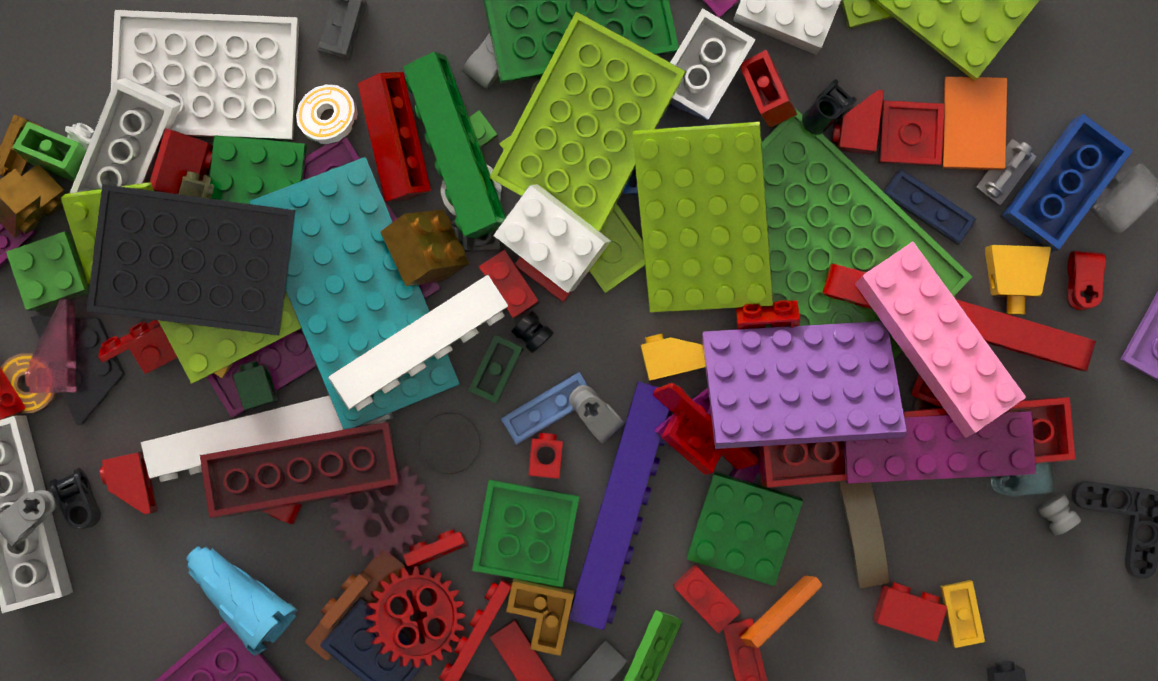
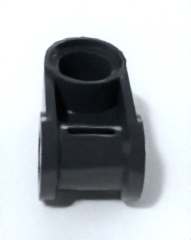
(827, 108)
(75, 497)

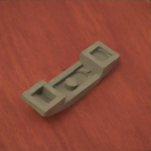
(864, 533)

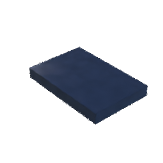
(353, 649)

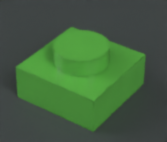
(482, 129)

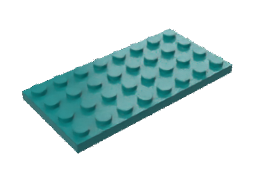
(349, 285)

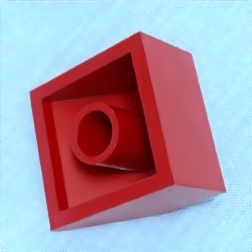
(178, 156)

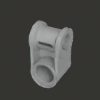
(482, 64)
(596, 415)
(21, 517)

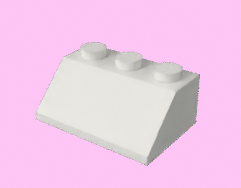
(711, 58)

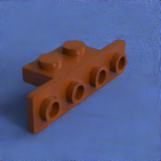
(354, 589)

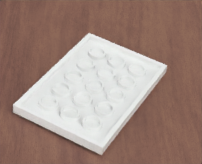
(223, 69)

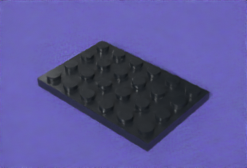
(190, 260)

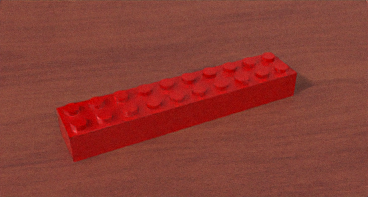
(825, 460)

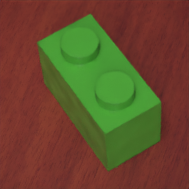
(50, 151)

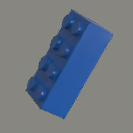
(1066, 183)

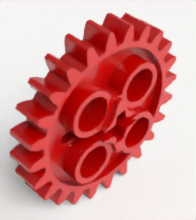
(387, 624)

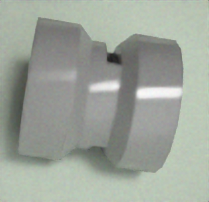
(1057, 511)

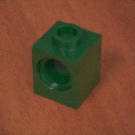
(255, 385)

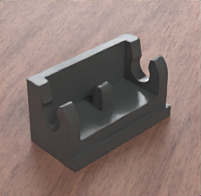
(341, 28)

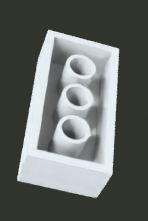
(126, 137)

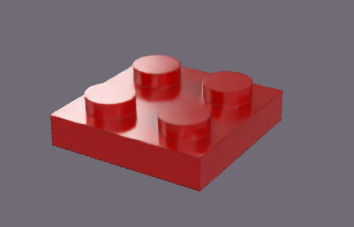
(911, 133)

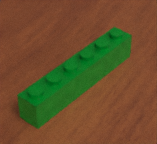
(454, 145)

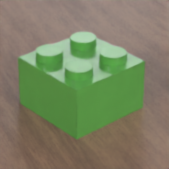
(48, 271)

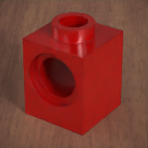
(540, 469)

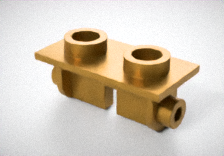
(8, 156)

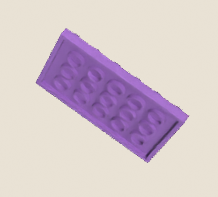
(802, 385)

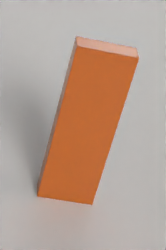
(781, 611)

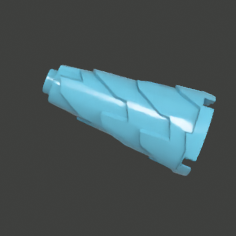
(242, 602)

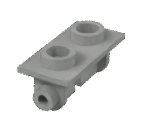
(999, 183)

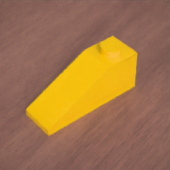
(670, 356)

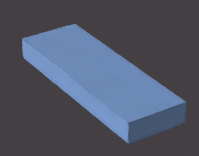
(542, 410)

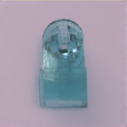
(1032, 484)

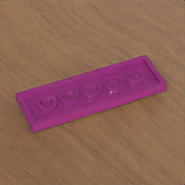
(940, 451)

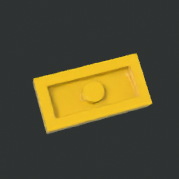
(962, 614)

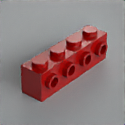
(394, 136)

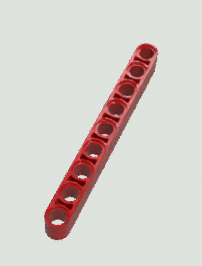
(995, 327)

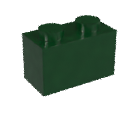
(496, 369)

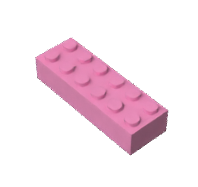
(939, 340)

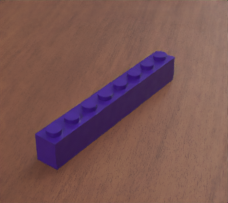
(620, 510)

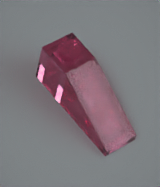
(54, 359)

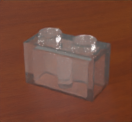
(1126, 199)

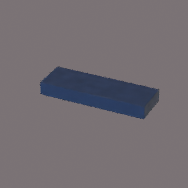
(929, 206)

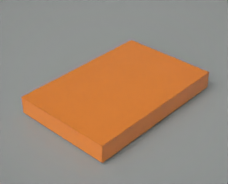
(974, 123)

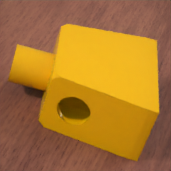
(1016, 273)

